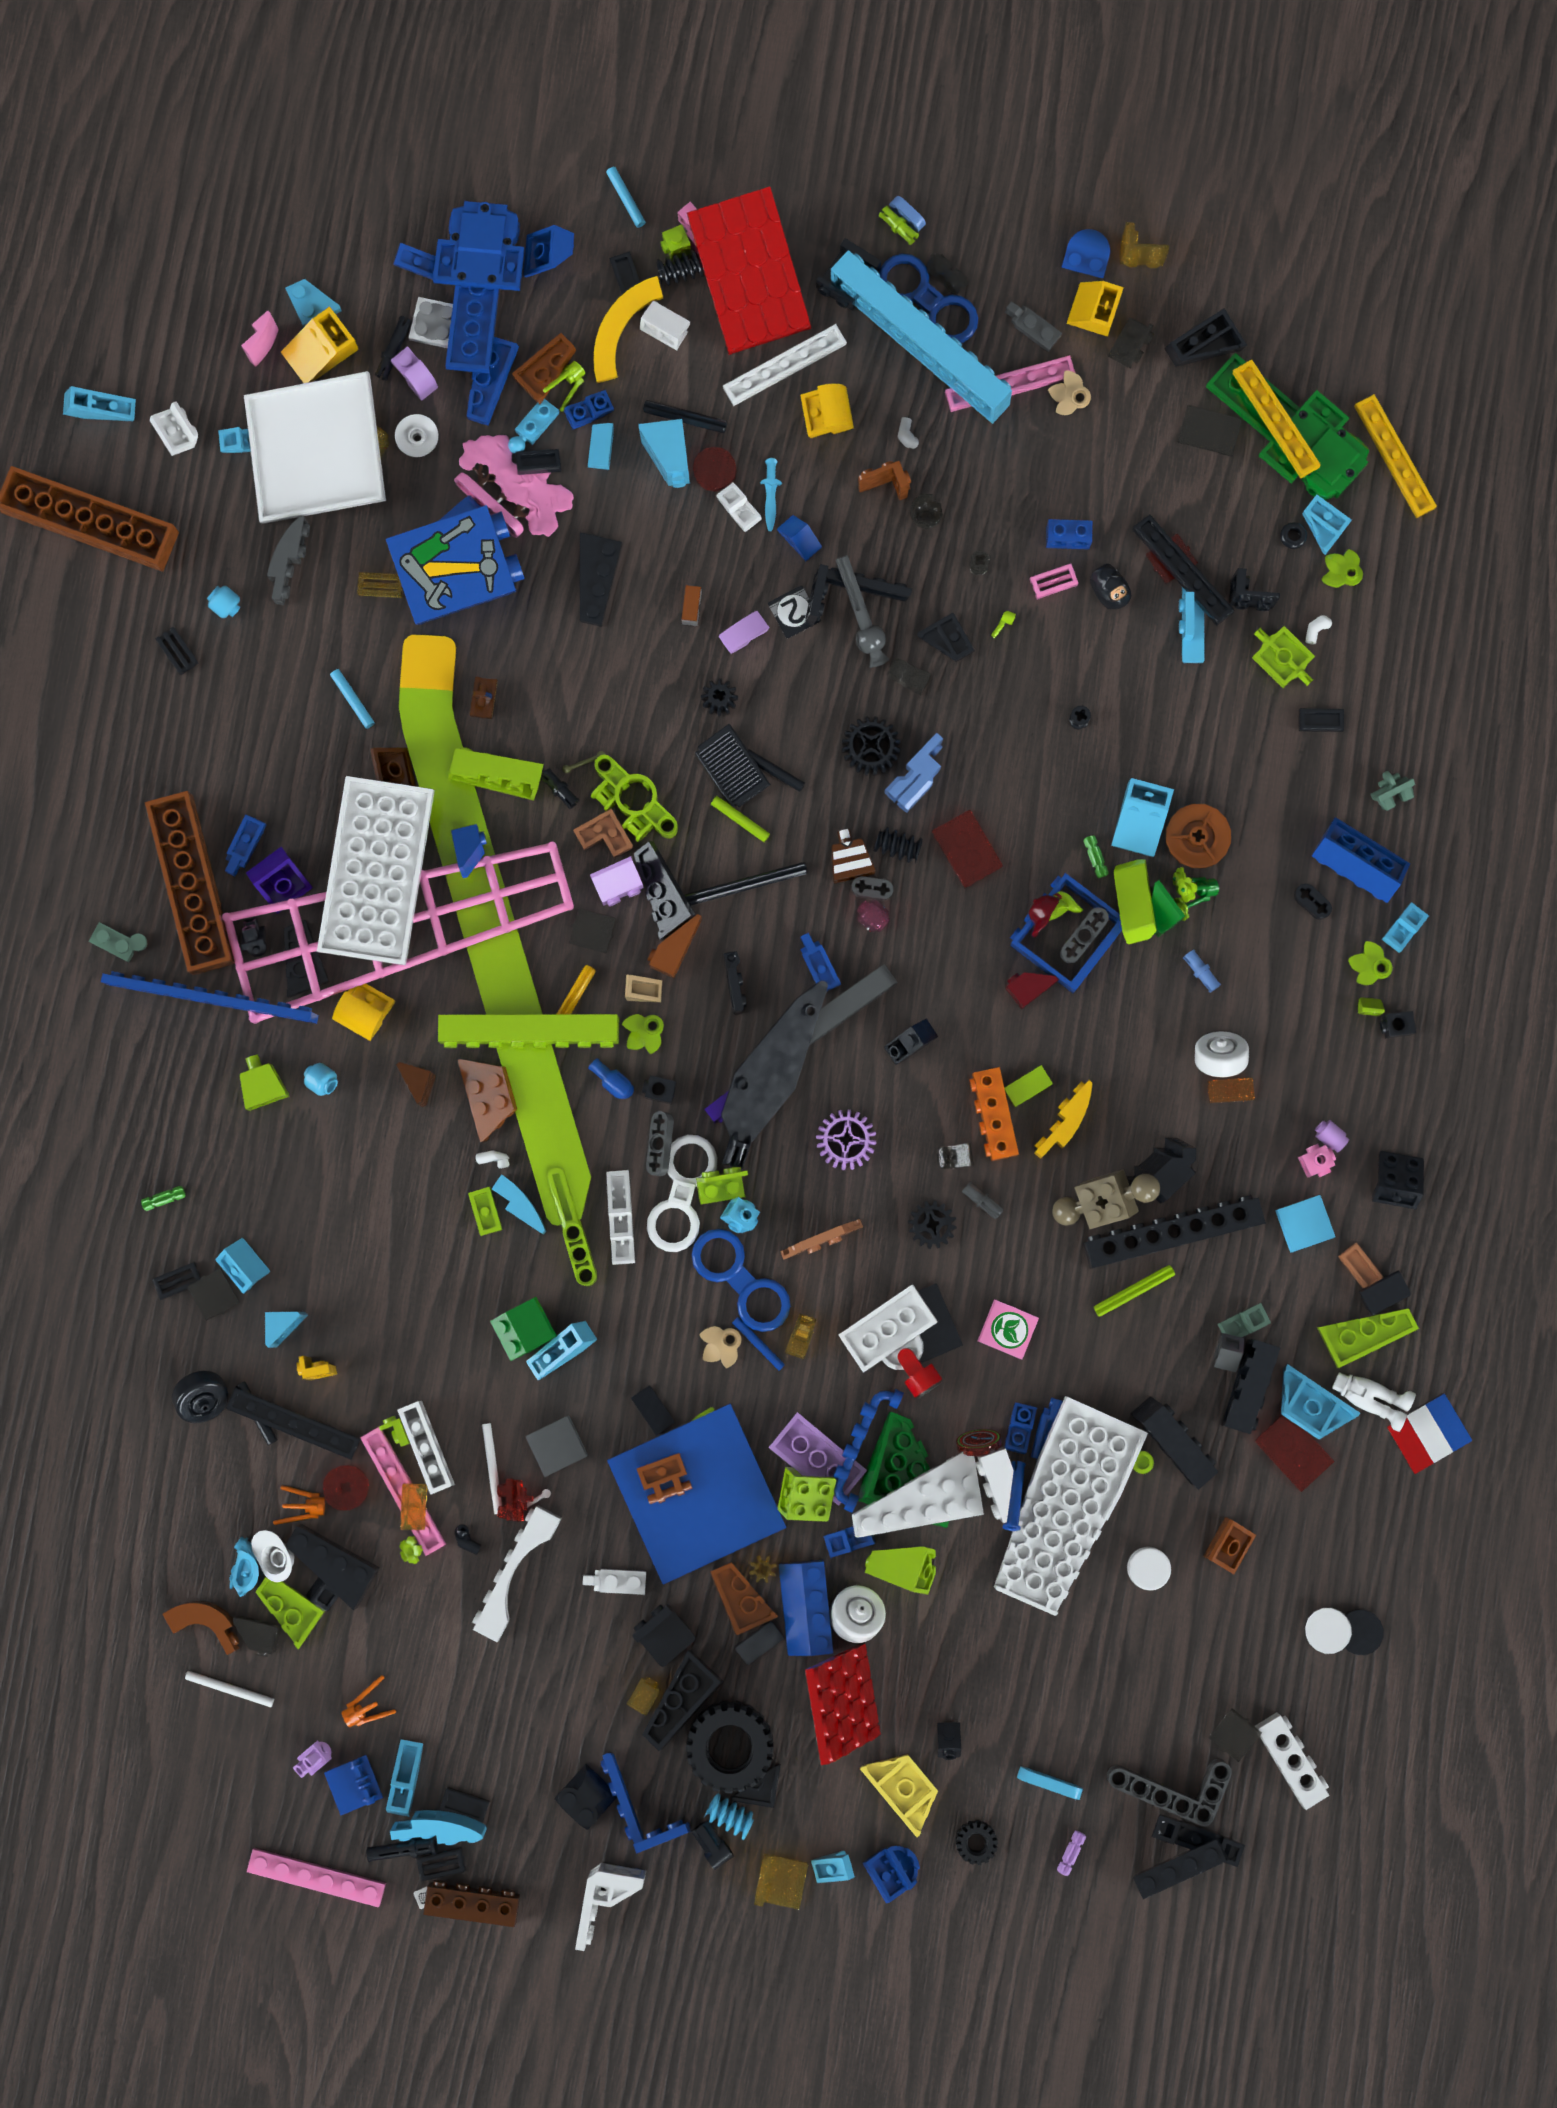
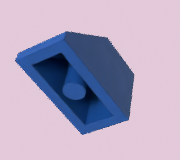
(468, 847)

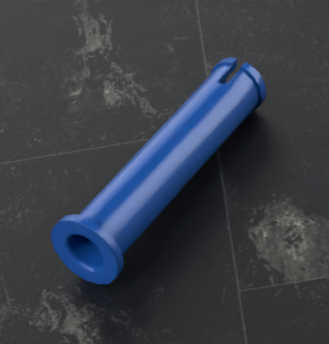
(1015, 1497)

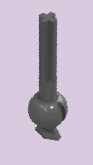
(870, 637)

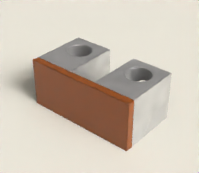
(691, 604)

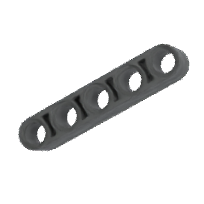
(853, 1001)

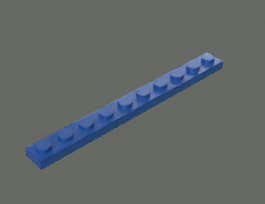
(218, 998)

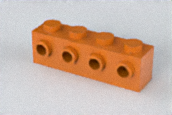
(995, 1114)

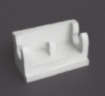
(664, 325)

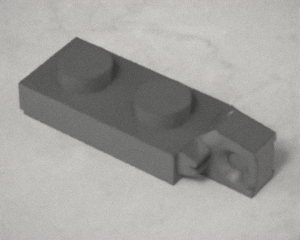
(1033, 326)

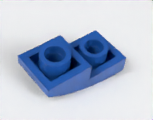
(589, 410)
(1020, 1428)

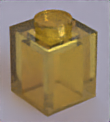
(644, 1695)

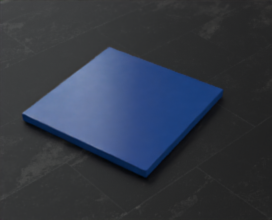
(720, 1513)

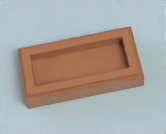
(1360, 1266)

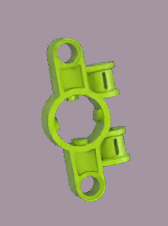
(616, 781)

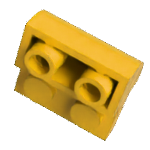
(827, 410)
(363, 1010)

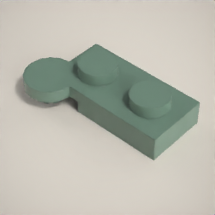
(117, 943)

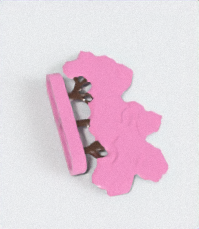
(524, 490)

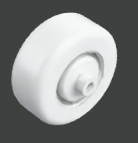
(1221, 1054)
(857, 1614)

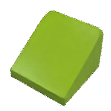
(1370, 1006)

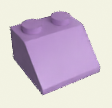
(617, 881)

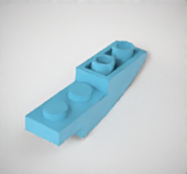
(447, 1827)

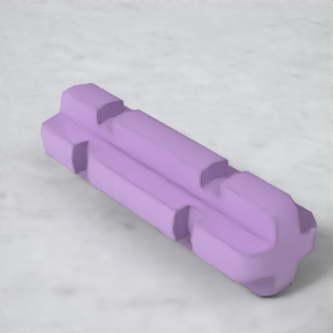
(1071, 1853)

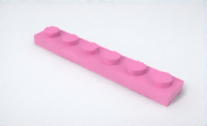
(316, 1877)

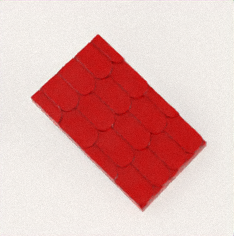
(749, 270)
(842, 1703)

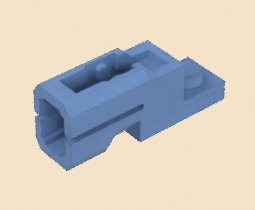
(920, 777)

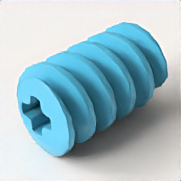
(730, 1816)

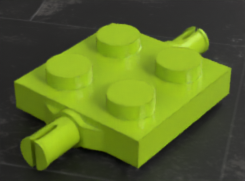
(1283, 657)

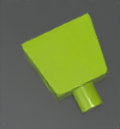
(261, 1084)

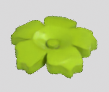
(410, 1550)

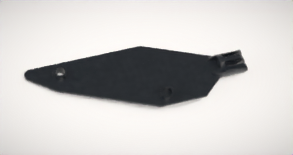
(769, 1074)

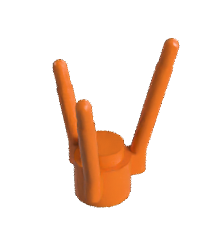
(314, 1506)
(355, 1714)

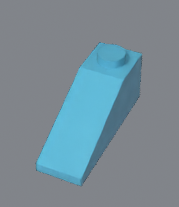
(97, 405)
(561, 1349)

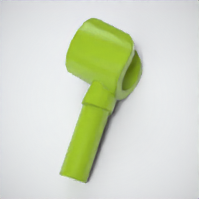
(1007, 617)

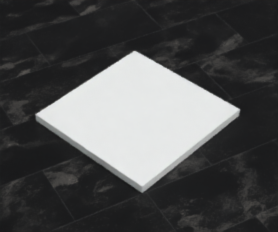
(314, 447)

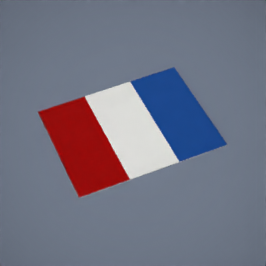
(1430, 1434)

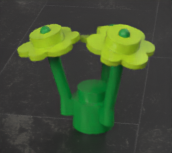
(1187, 888)

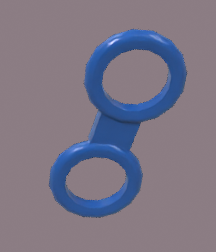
(928, 297)
(740, 1280)

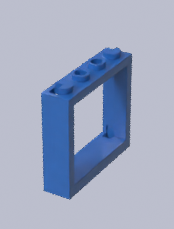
(1092, 900)

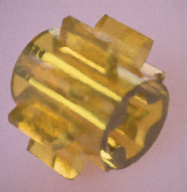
(759, 1574)

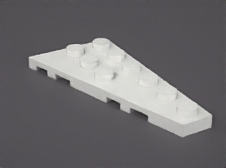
(934, 1497)

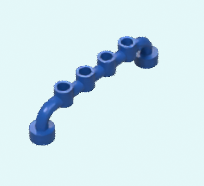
(851, 1451)

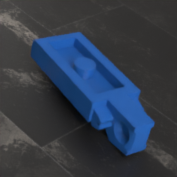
(244, 844)
(818, 962)
(1046, 1421)

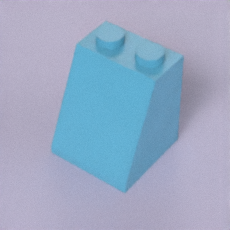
(667, 449)

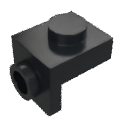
(949, 1740)

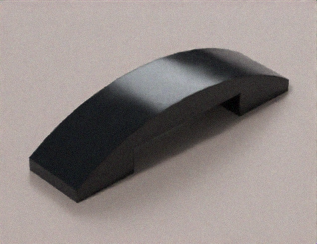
(1191, 1836)

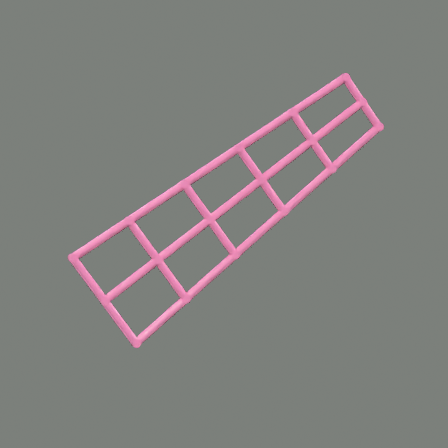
(432, 912)

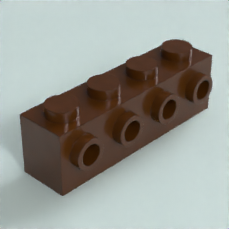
(472, 1904)

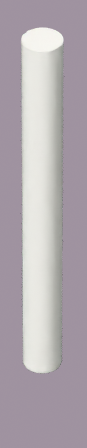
(492, 1466)
(230, 1689)

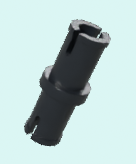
(559, 788)

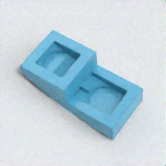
(234, 440)
(1405, 927)

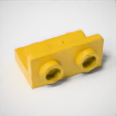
(314, 1370)

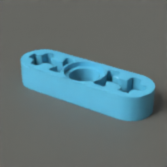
(1050, 1783)

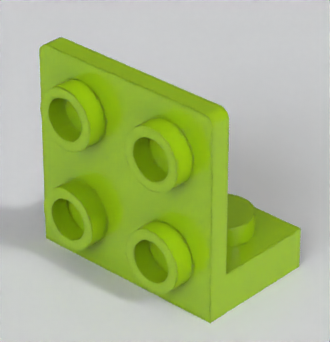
(720, 1187)
(806, 1496)

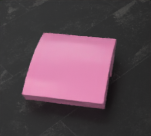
(261, 342)

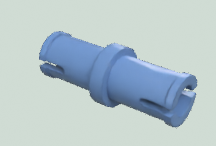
(1201, 971)

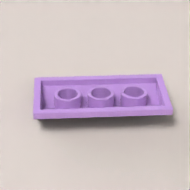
(813, 1452)

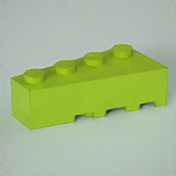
(496, 773)

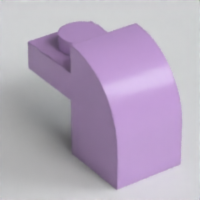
(415, 373)

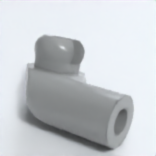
(905, 435)

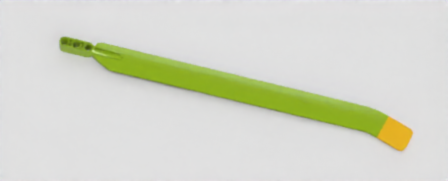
(498, 961)

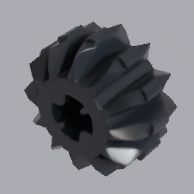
(722, 690)

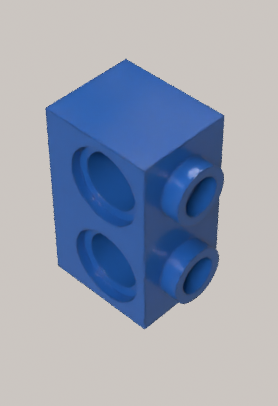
(1069, 534)

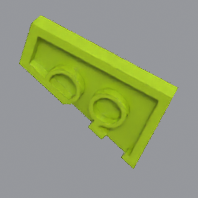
(290, 1608)

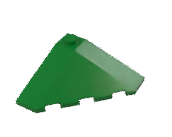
(894, 1461)

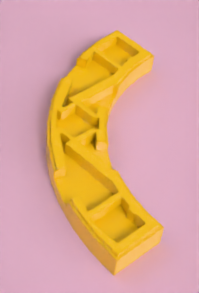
(615, 322)

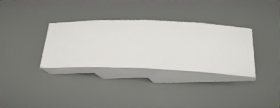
(620, 1217)

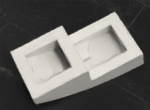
(739, 507)

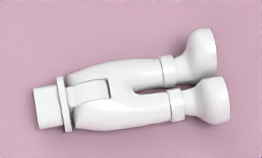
(1362, 1391)

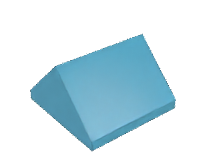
(280, 1325)

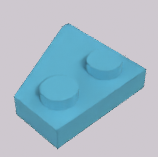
(309, 301)
(1325, 522)

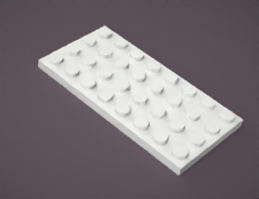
(375, 870)

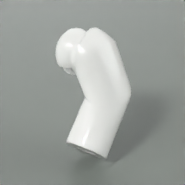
(490, 1156)

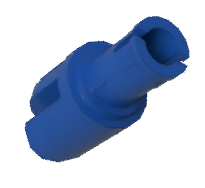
(612, 1080)

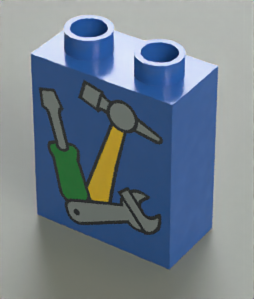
(454, 564)

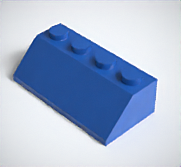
(1361, 860)
(806, 1608)

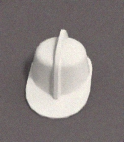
(272, 1555)

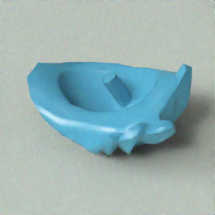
(244, 1573)

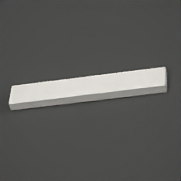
(784, 365)

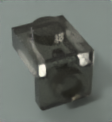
(955, 1156)

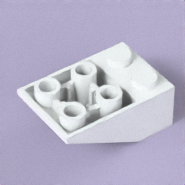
(998, 1476)

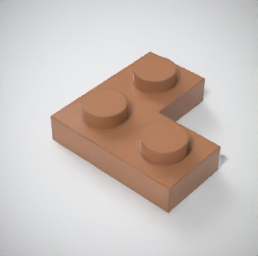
(605, 828)

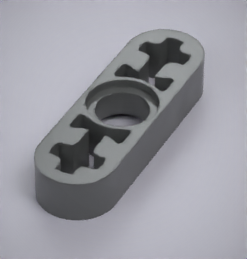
(1099, 926)
(652, 1159)

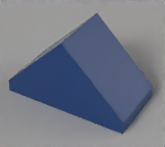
(800, 537)

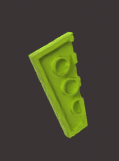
(1361, 1336)

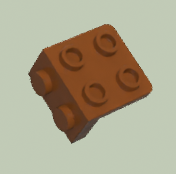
(888, 472)

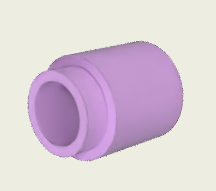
(1331, 1135)

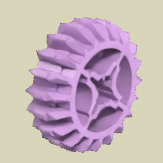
(835, 1139)

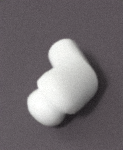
(1315, 626)

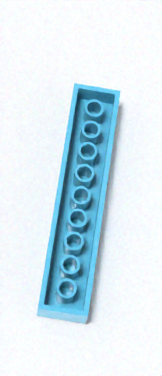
(921, 336)

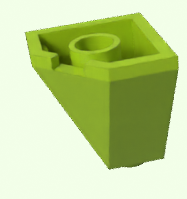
(904, 1567)

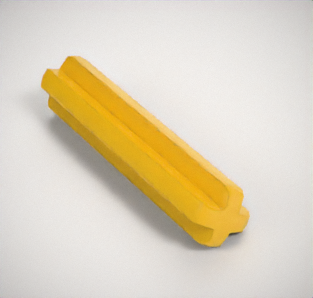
(577, 990)

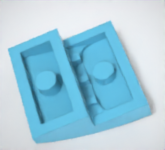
(1305, 1223)

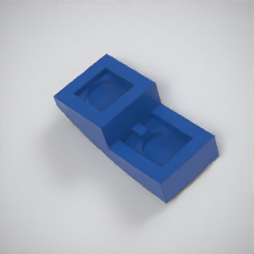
(845, 1541)

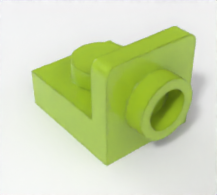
(399, 1433)

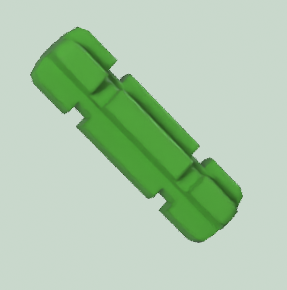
(1096, 856)
(163, 1198)

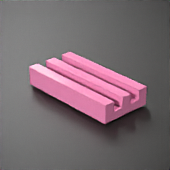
(1036, 587)

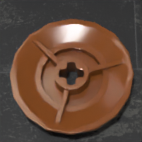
(1213, 829)

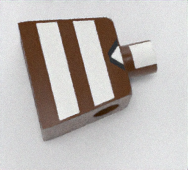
(850, 858)

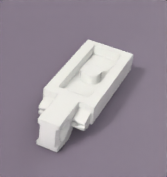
(617, 1581)

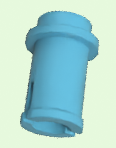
(244, 1545)

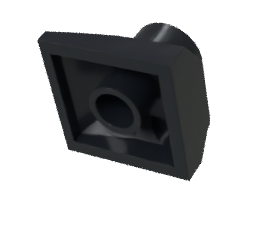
(585, 1797)

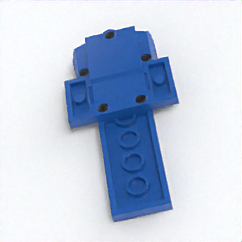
(479, 263)

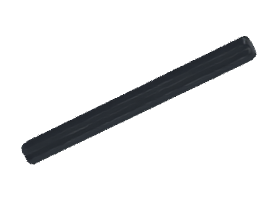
(746, 883)

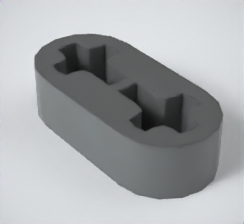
(873, 883)

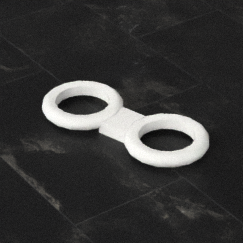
(681, 1195)

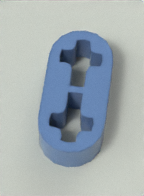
(906, 211)

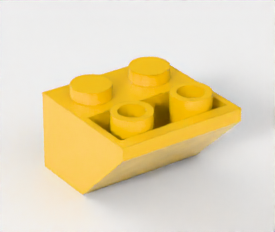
(1095, 306)

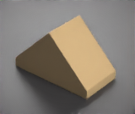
(643, 989)

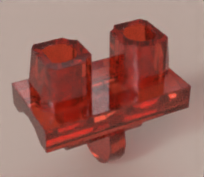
(516, 1500)

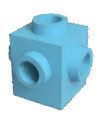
(740, 1215)

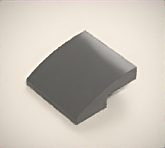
(556, 1446)

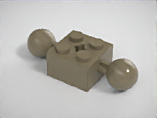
(1106, 1199)

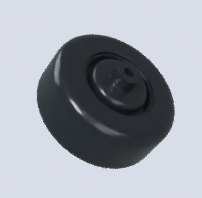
(200, 1396)

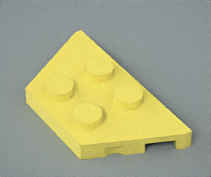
(903, 1788)

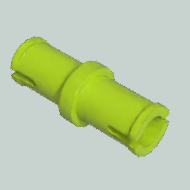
(898, 225)

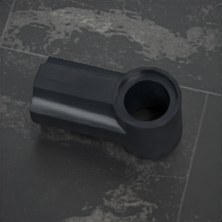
(715, 1849)

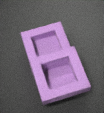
(743, 632)

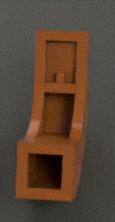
(206, 1614)

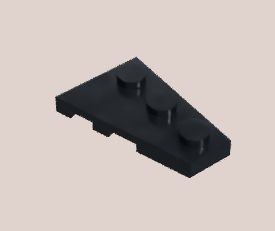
(295, 969)

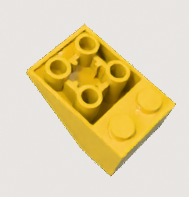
(319, 346)

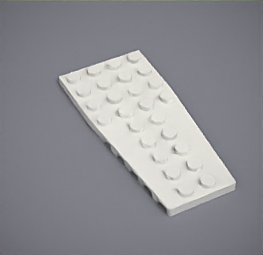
(1067, 1503)

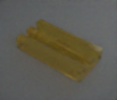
(380, 593)

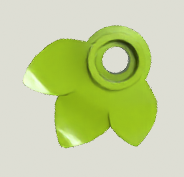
(1340, 566)
(1367, 964)
(640, 1033)

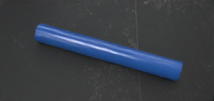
(757, 1342)

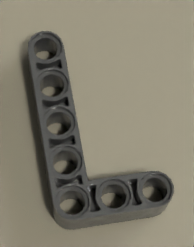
(1172, 1795)

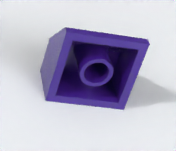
(278, 878)

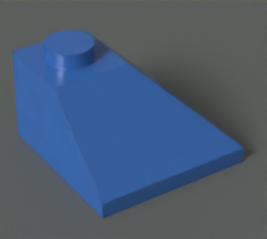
(547, 249)

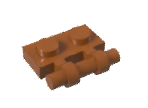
(663, 1471)

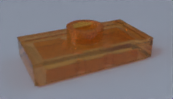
(1231, 1090)

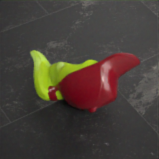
(1050, 908)

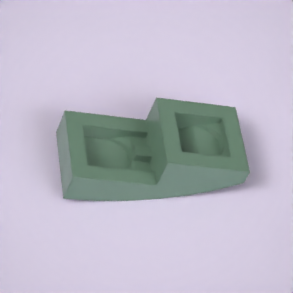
(1245, 1322)

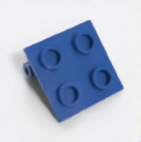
(353, 1785)

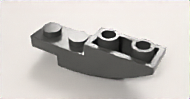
(288, 551)

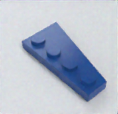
(488, 386)

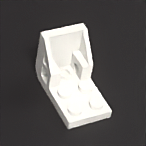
(619, 1884)

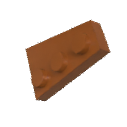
(544, 367)
(742, 1603)

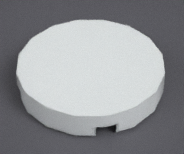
(1328, 1630)

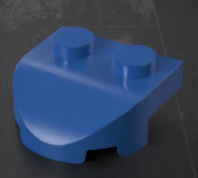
(1087, 253)
(893, 1871)

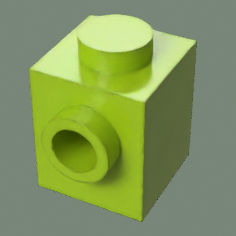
(675, 242)

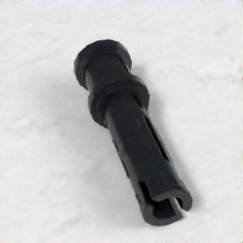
(412, 1847)

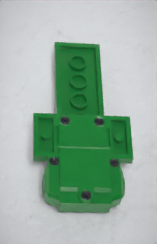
(1319, 423)

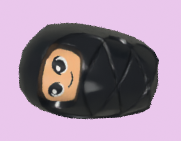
(1110, 587)

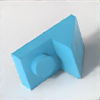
(833, 1867)

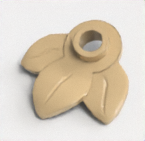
(1066, 393)
(718, 1348)

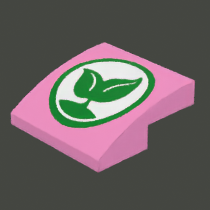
(1008, 1329)

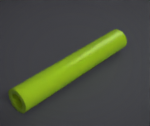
(740, 819)

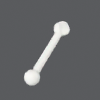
(545, 1494)

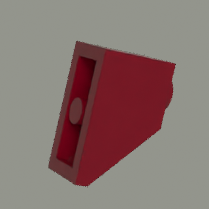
(1028, 987)

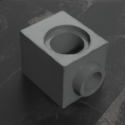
(1229, 1352)

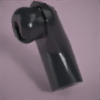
(464, 1540)

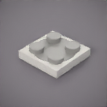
(431, 322)

